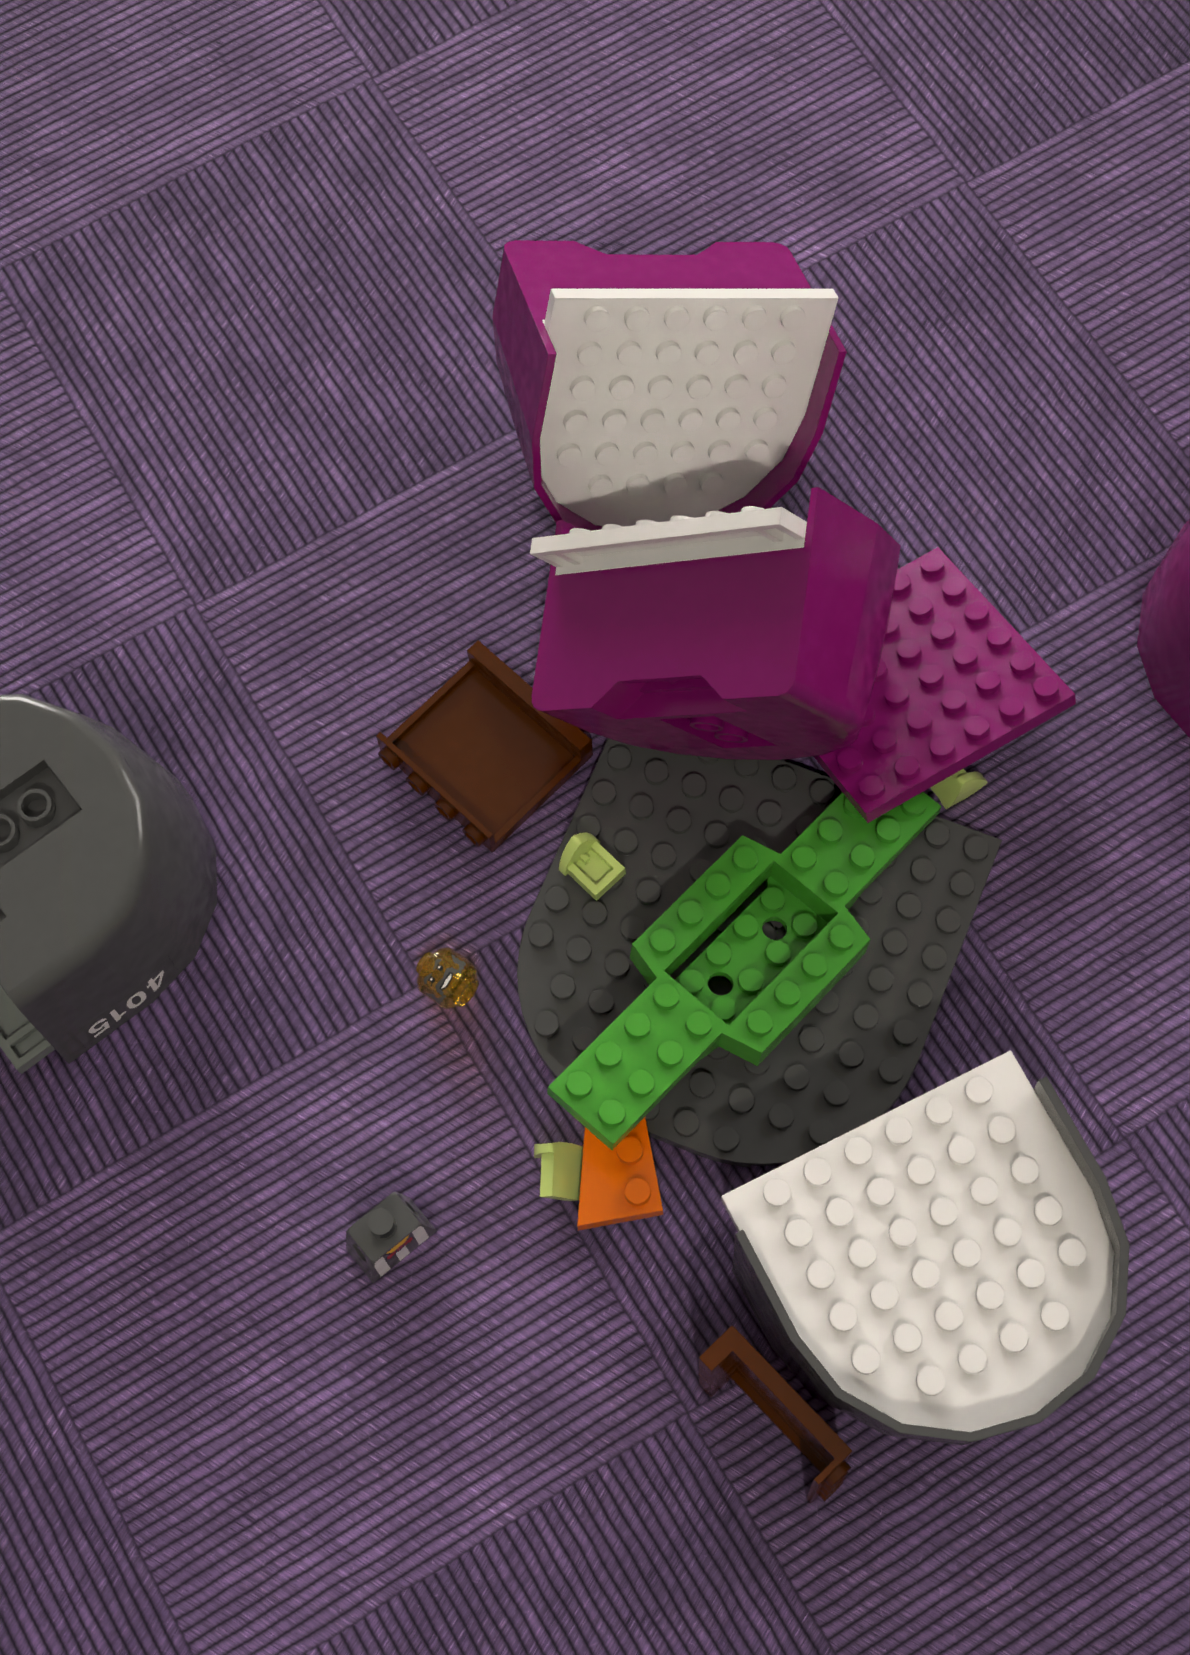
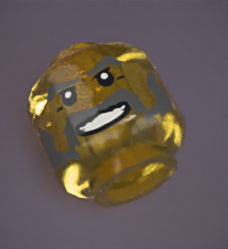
(447, 978)

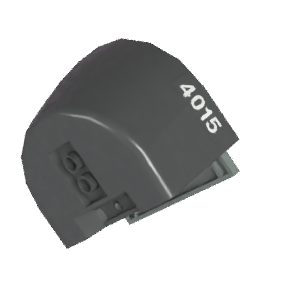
(97, 880)

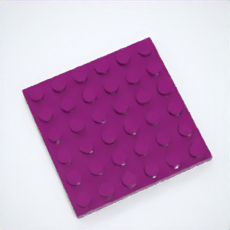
(944, 691)

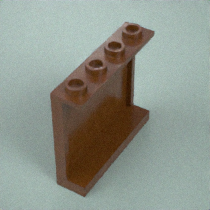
(485, 750)
(738, 1360)

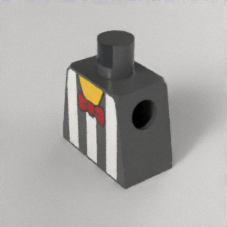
(387, 1235)

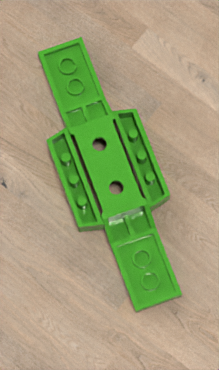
(771, 979)

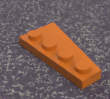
(618, 1182)

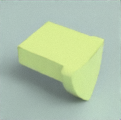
(958, 787)
(590, 865)
(560, 1170)

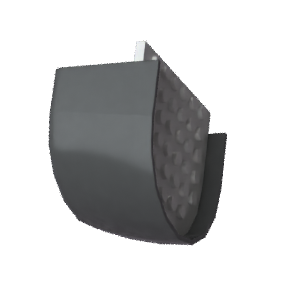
(940, 1261)

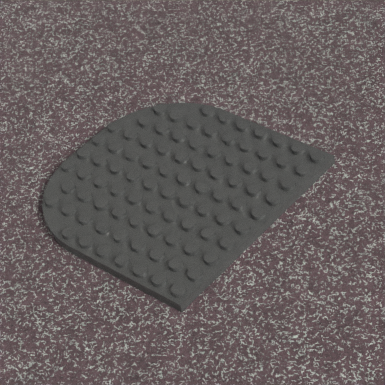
(850, 1054)

